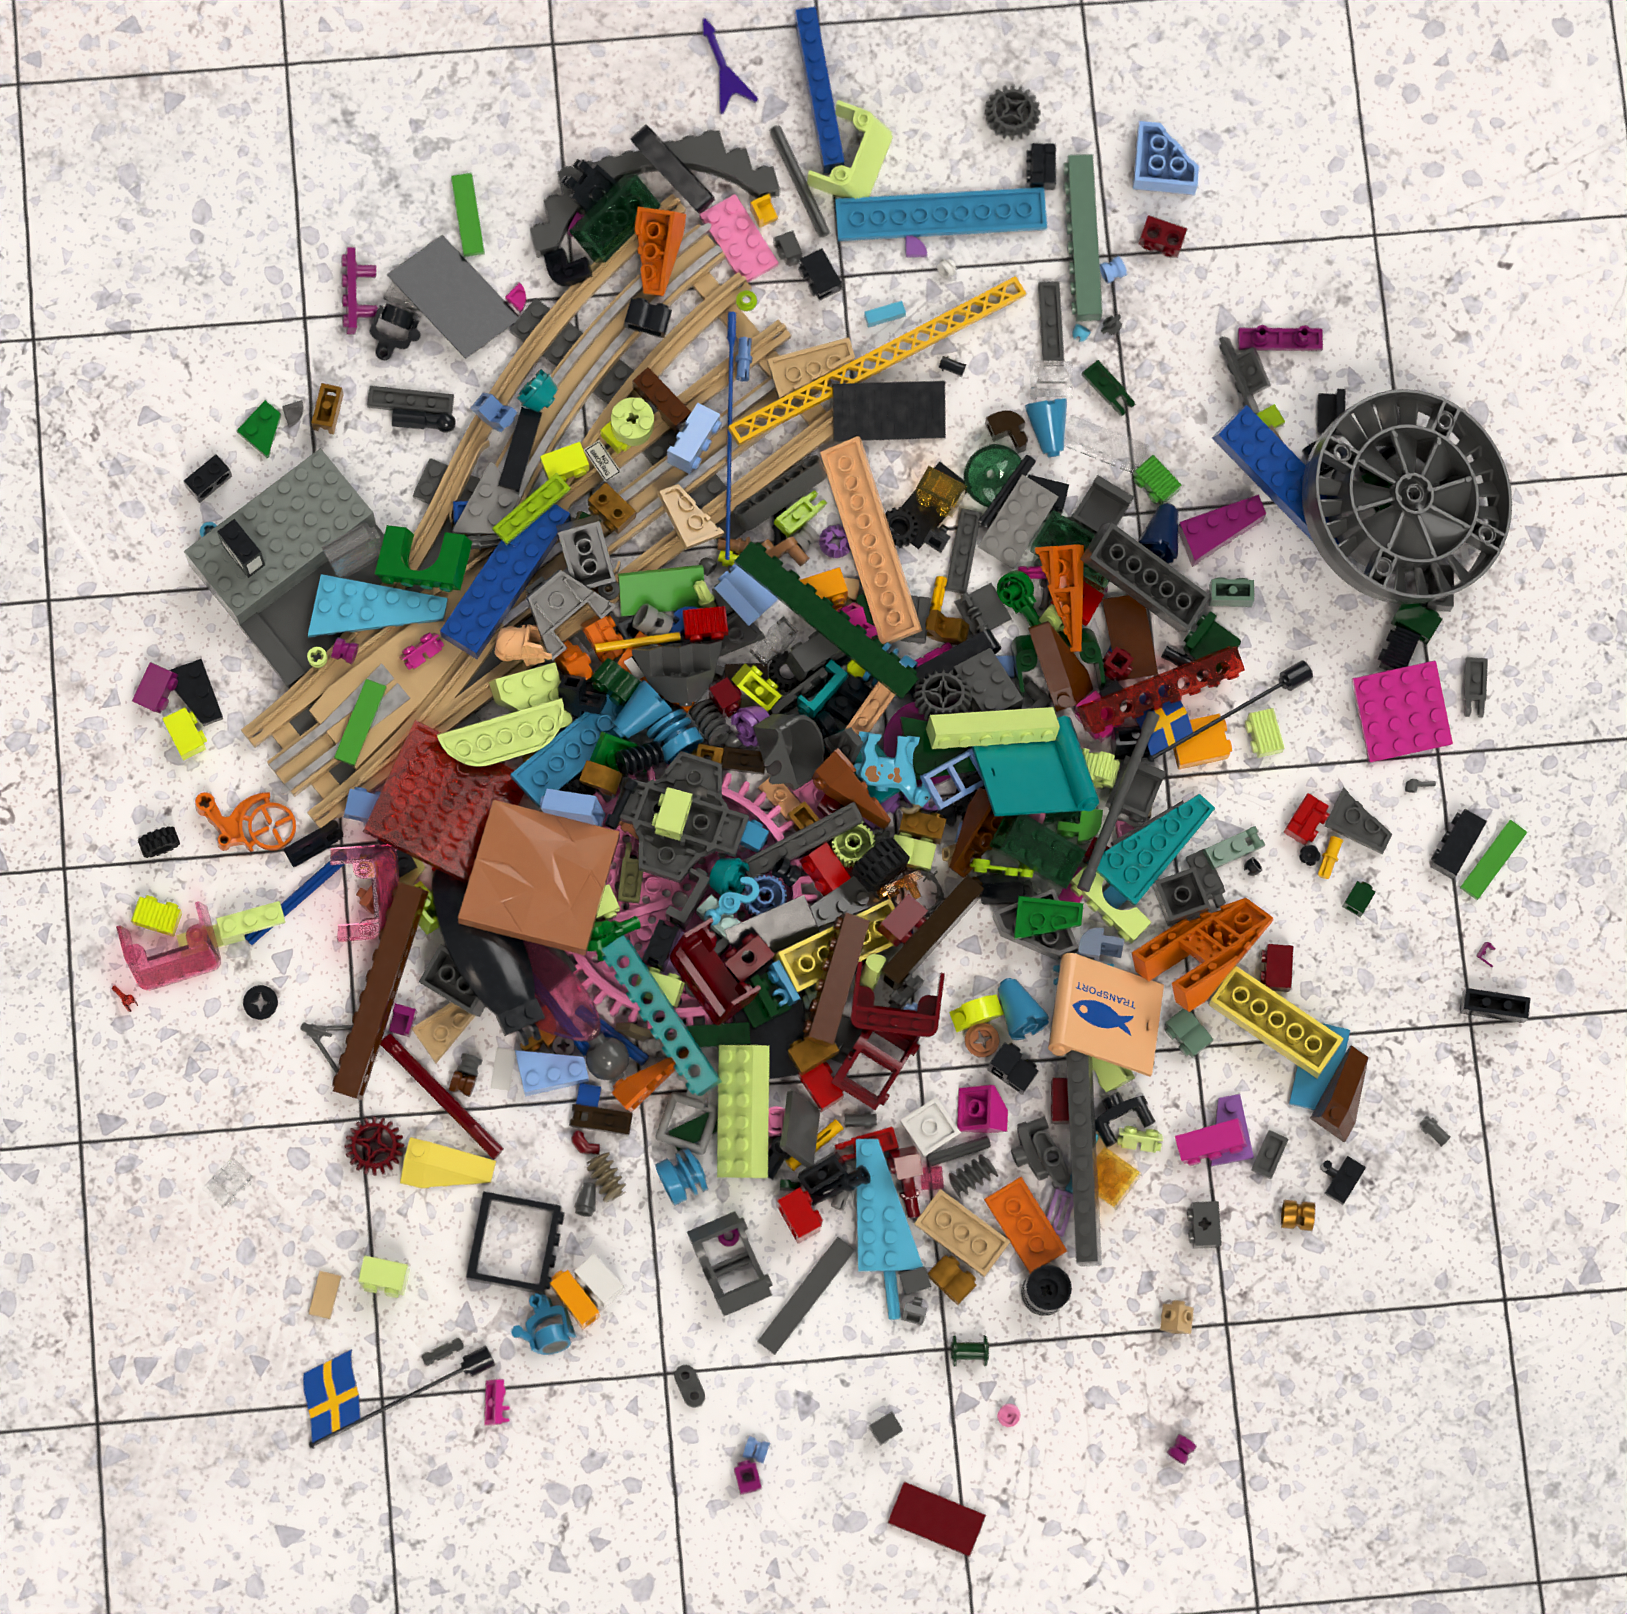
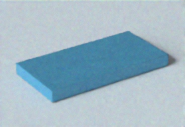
(1308, 1089)

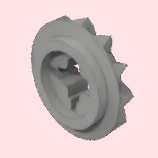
(653, 1048)

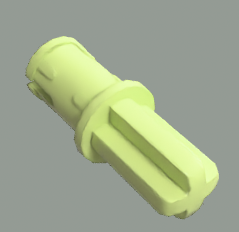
(706, 599)

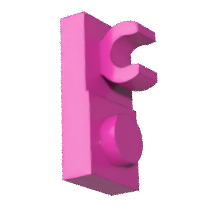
(494, 1400)

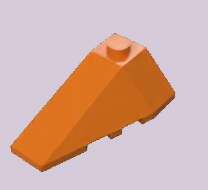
(659, 243)

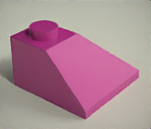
(981, 1110)

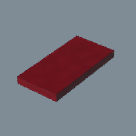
(936, 1519)

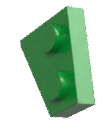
(261, 428)

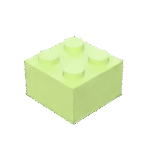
(384, 1276)

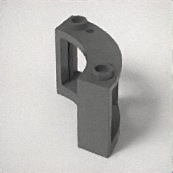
(741, 1296)

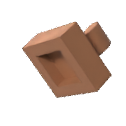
(366, 899)

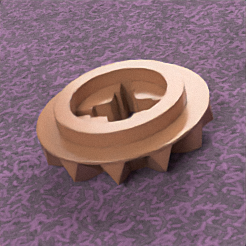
(991, 1044)

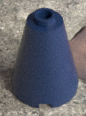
(1162, 533)

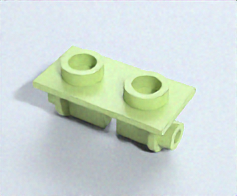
(1148, 1139)

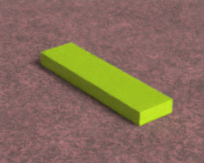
(531, 509)

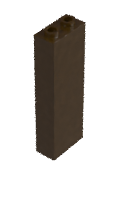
(932, 932)

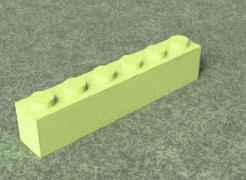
(992, 728)

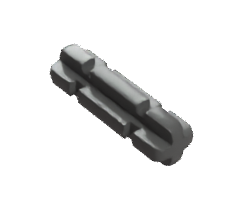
(442, 1351)

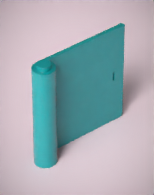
(1038, 775)

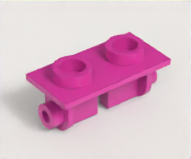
(414, 655)

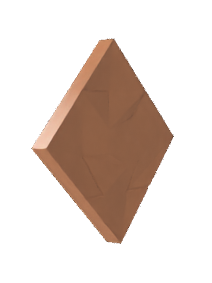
(539, 877)

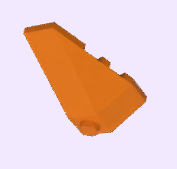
(640, 1085)

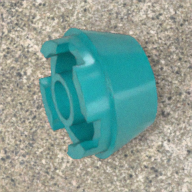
(538, 392)
(727, 874)

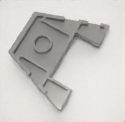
(556, 602)

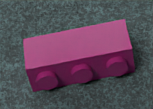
(1211, 1142)

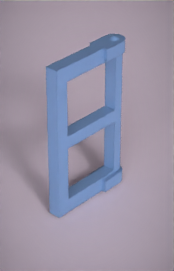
(925, 778)

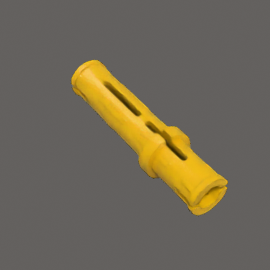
(829, 1132)

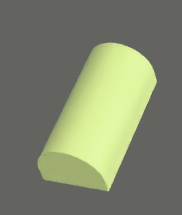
(872, 970)

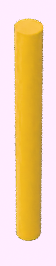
(642, 641)

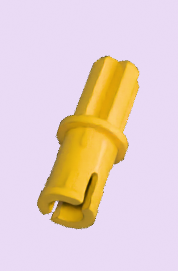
(1330, 857)

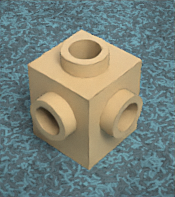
(1176, 1318)

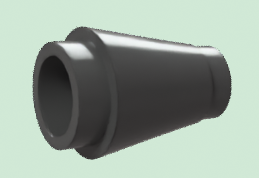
(586, 1201)

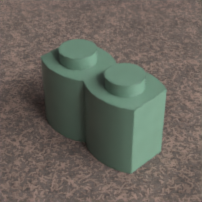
(1188, 1033)

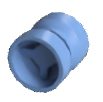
(761, 1450)

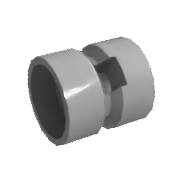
(651, 622)

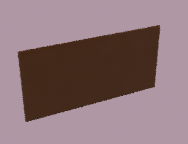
(1130, 631)

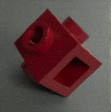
(1121, 657)

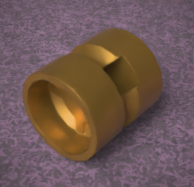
(1298, 1215)

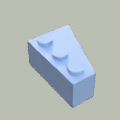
(694, 438)
(550, 1071)

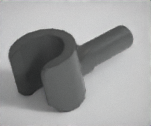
(1413, 784)

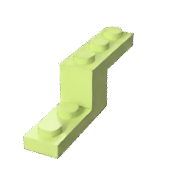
(235, 926)

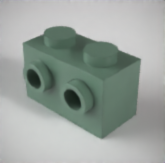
(1231, 592)

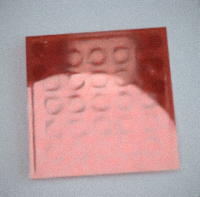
(438, 804)

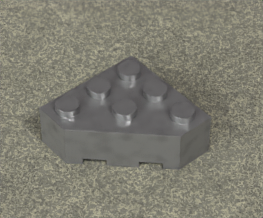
(1048, 944)

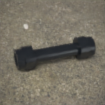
(629, 787)

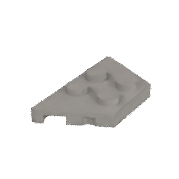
(487, 505)

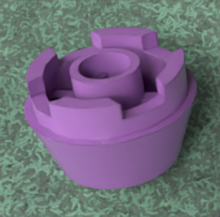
(745, 719)

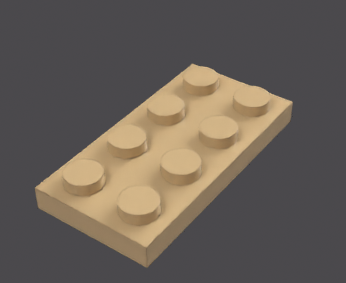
(962, 1233)

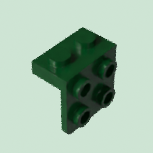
(1209, 638)

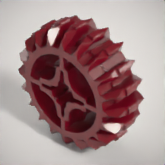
(368, 1164)

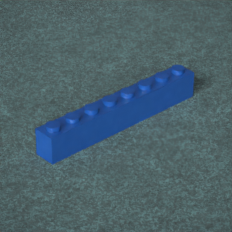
(819, 88)

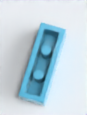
(885, 314)

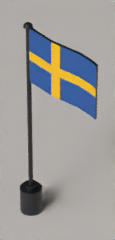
(1174, 724)
(334, 1395)

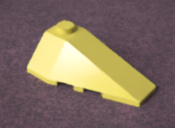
(438, 1165)

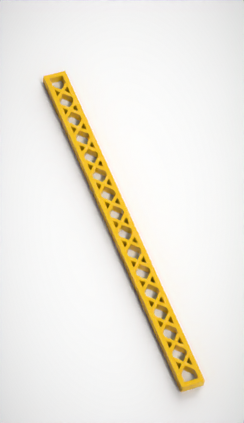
(871, 356)

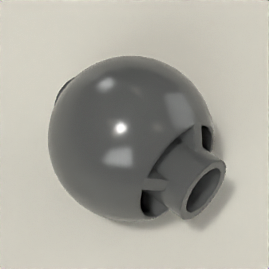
(607, 1058)

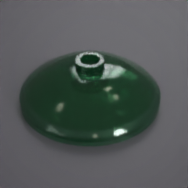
(992, 457)

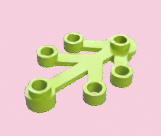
(982, 865)

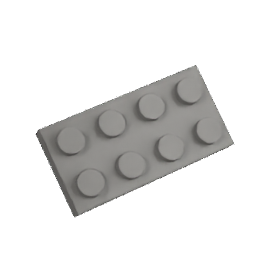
(1018, 521)

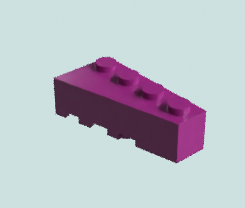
(1217, 528)

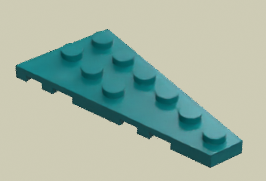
(1144, 855)

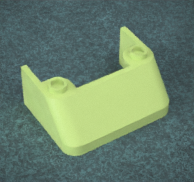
(861, 177)

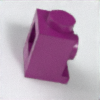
(747, 1486)

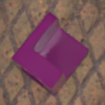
(403, 1020)

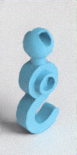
(730, 902)

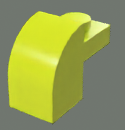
(976, 1012)

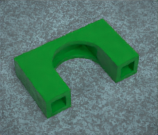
(444, 574)

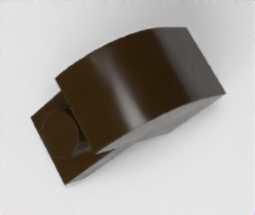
(1007, 423)

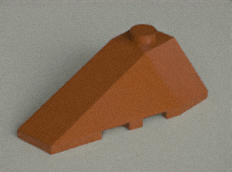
(839, 782)

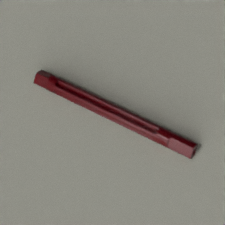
(446, 1101)

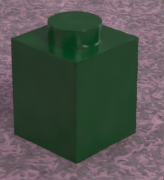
(1359, 898)

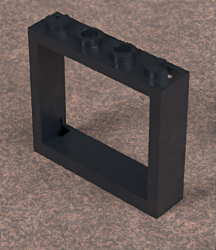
(549, 1259)

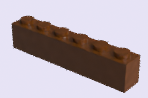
(836, 979)

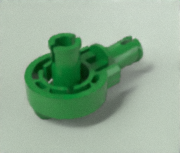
(1018, 595)
(607, 932)

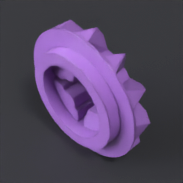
(831, 549)

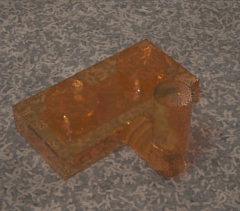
(908, 881)

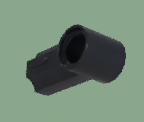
(775, 1159)

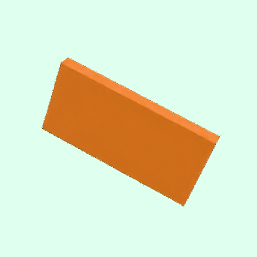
(1025, 1224)

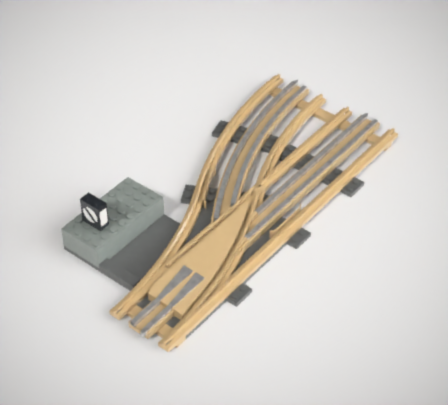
(270, 555)

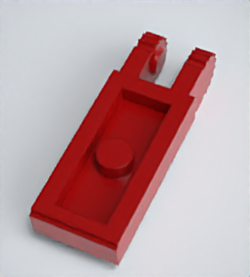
(885, 1136)

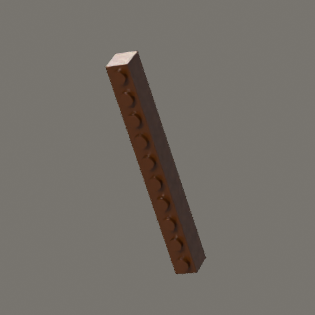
(380, 991)

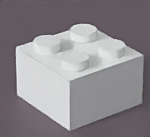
(598, 1281)

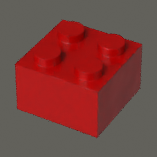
(799, 1215)

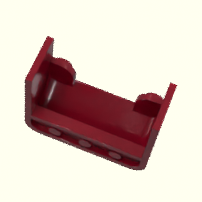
(708, 976)
(893, 1020)

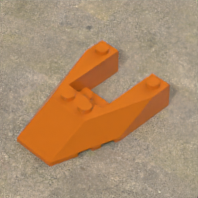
(1213, 939)

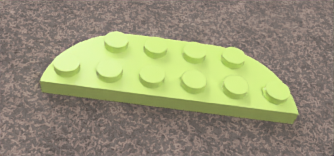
(505, 735)

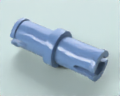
(743, 359)

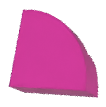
(517, 297)

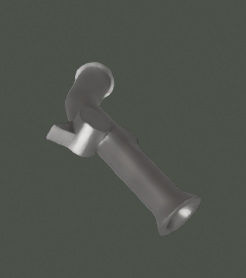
(1046, 593)

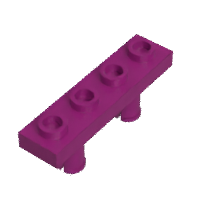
(349, 300)
(1281, 339)

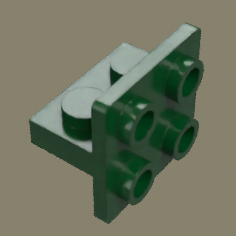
(764, 1005)

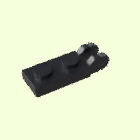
(313, 843)

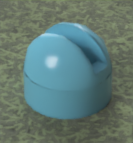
(1081, 332)

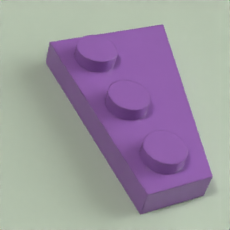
(1229, 1109)

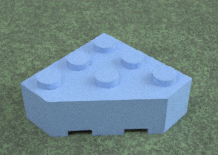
(1162, 162)

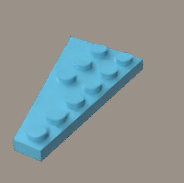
(363, 606)
(881, 1224)

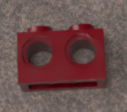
(1164, 231)

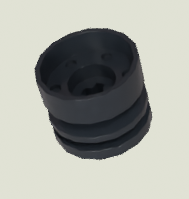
(1058, 1288)

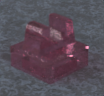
(932, 1178)

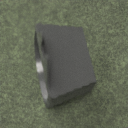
(790, 748)

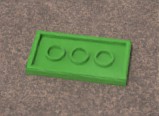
(661, 588)

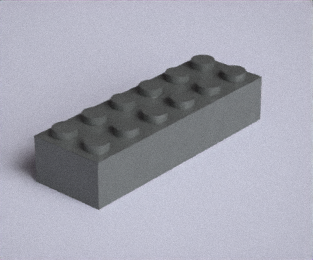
(1145, 577)

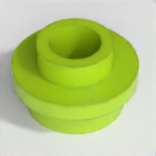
(746, 306)

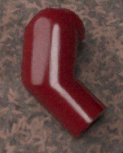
(582, 1145)

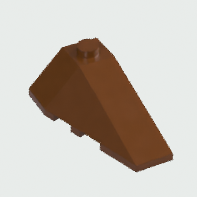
(1063, 672)
(975, 834)
(1341, 1099)

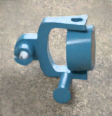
(551, 1338)

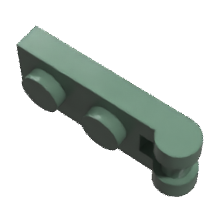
(1233, 848)

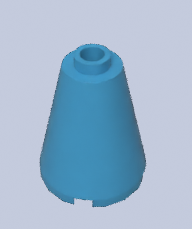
(1049, 424)
(640, 711)
(1020, 1010)

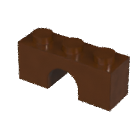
(667, 403)

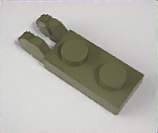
(630, 878)

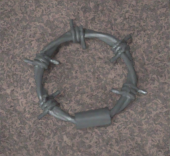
(929, 876)

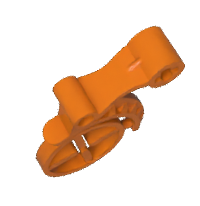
(231, 827)

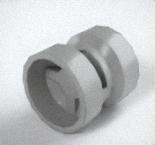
(806, 537)

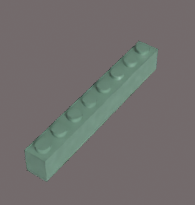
(1084, 237)

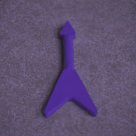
(729, 82)

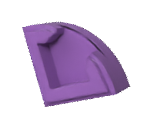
(915, 247)

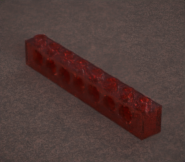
(1091, 712)

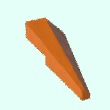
(1065, 585)

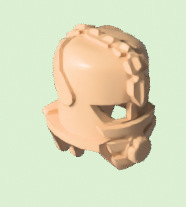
(519, 644)

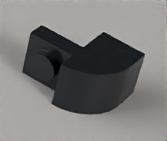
(576, 698)

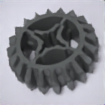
(1024, 101)
(927, 697)

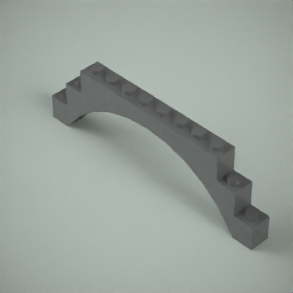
(699, 153)

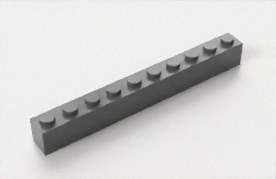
(1084, 1159)

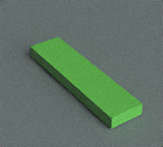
(467, 214)
(360, 722)
(1493, 860)

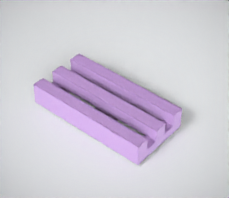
(1065, 1194)

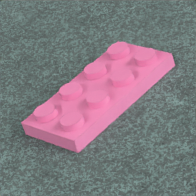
(739, 239)

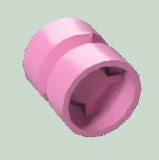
(775, 1123)

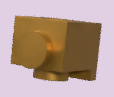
(714, 753)

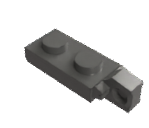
(1209, 878)

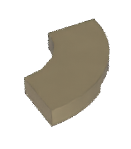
(635, 1031)

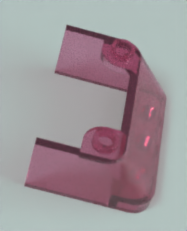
(380, 866)
(177, 964)

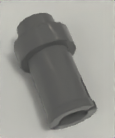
(861, 1120)
(1434, 1130)

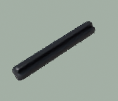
(996, 505)

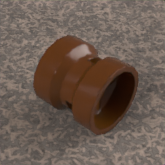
(462, 1083)

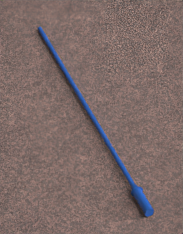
(731, 336)

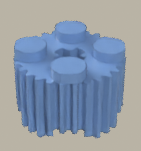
(769, 886)

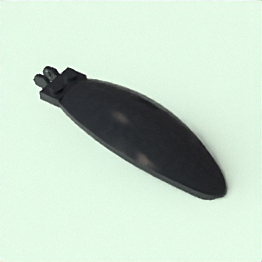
(489, 962)

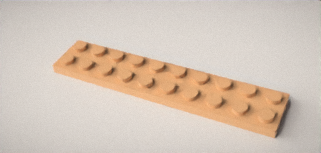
(870, 541)

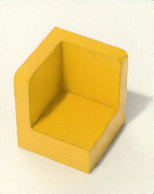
(763, 211)

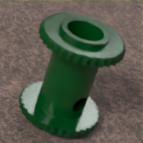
(970, 1351)

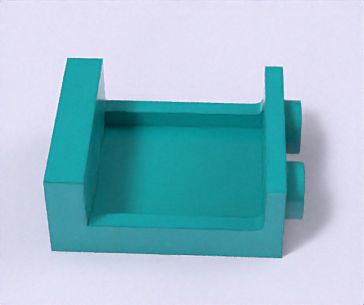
(837, 677)

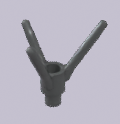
(318, 1032)

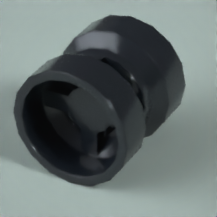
(786, 871)

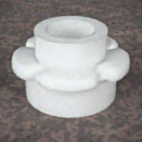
(946, 268)

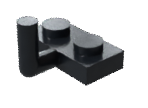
(1343, 1179)

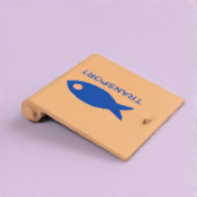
(1105, 1014)

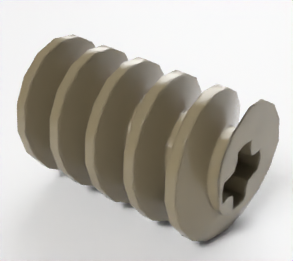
(606, 1177)

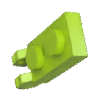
(799, 514)

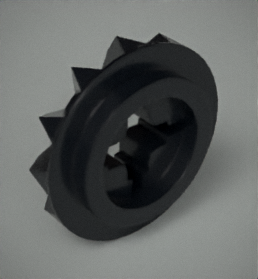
(253, 996)

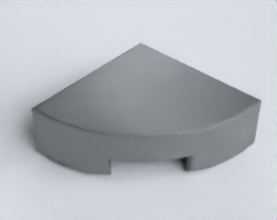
(293, 412)

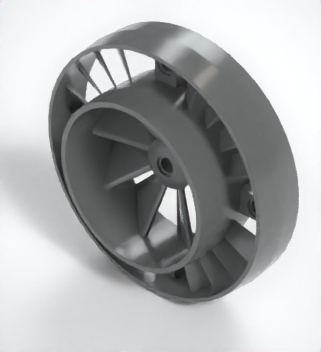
(1413, 530)

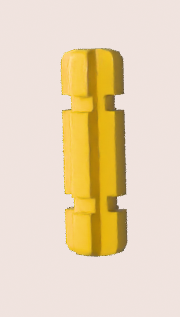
(938, 593)

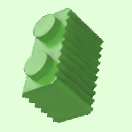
(1156, 480)

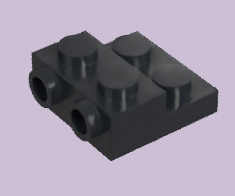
(848, 699)

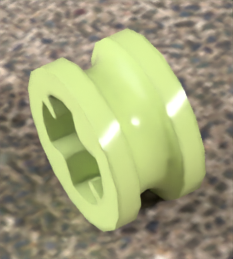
(314, 651)

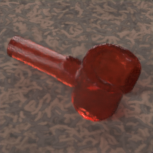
(126, 999)

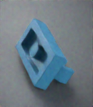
(786, 989)

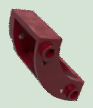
(905, 1042)

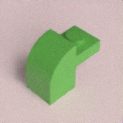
(1088, 827)

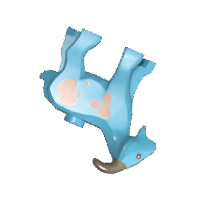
(892, 772)

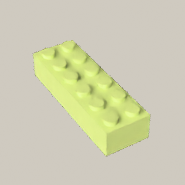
(743, 1111)

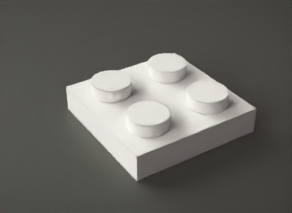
(930, 1127)

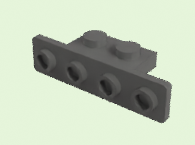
(1247, 370)

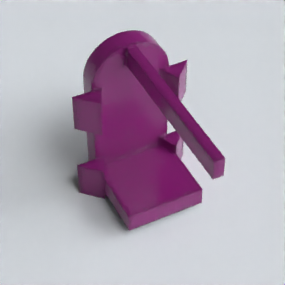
(1482, 952)

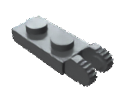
(1475, 684)

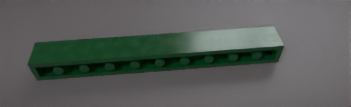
(826, 620)

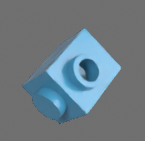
(754, 836)

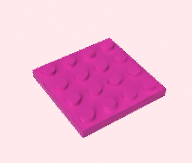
(1402, 711)

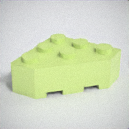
(529, 689)

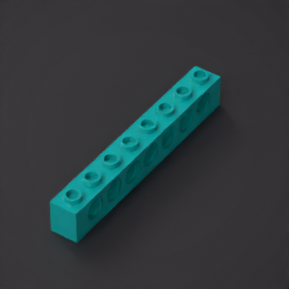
(708, 1077)

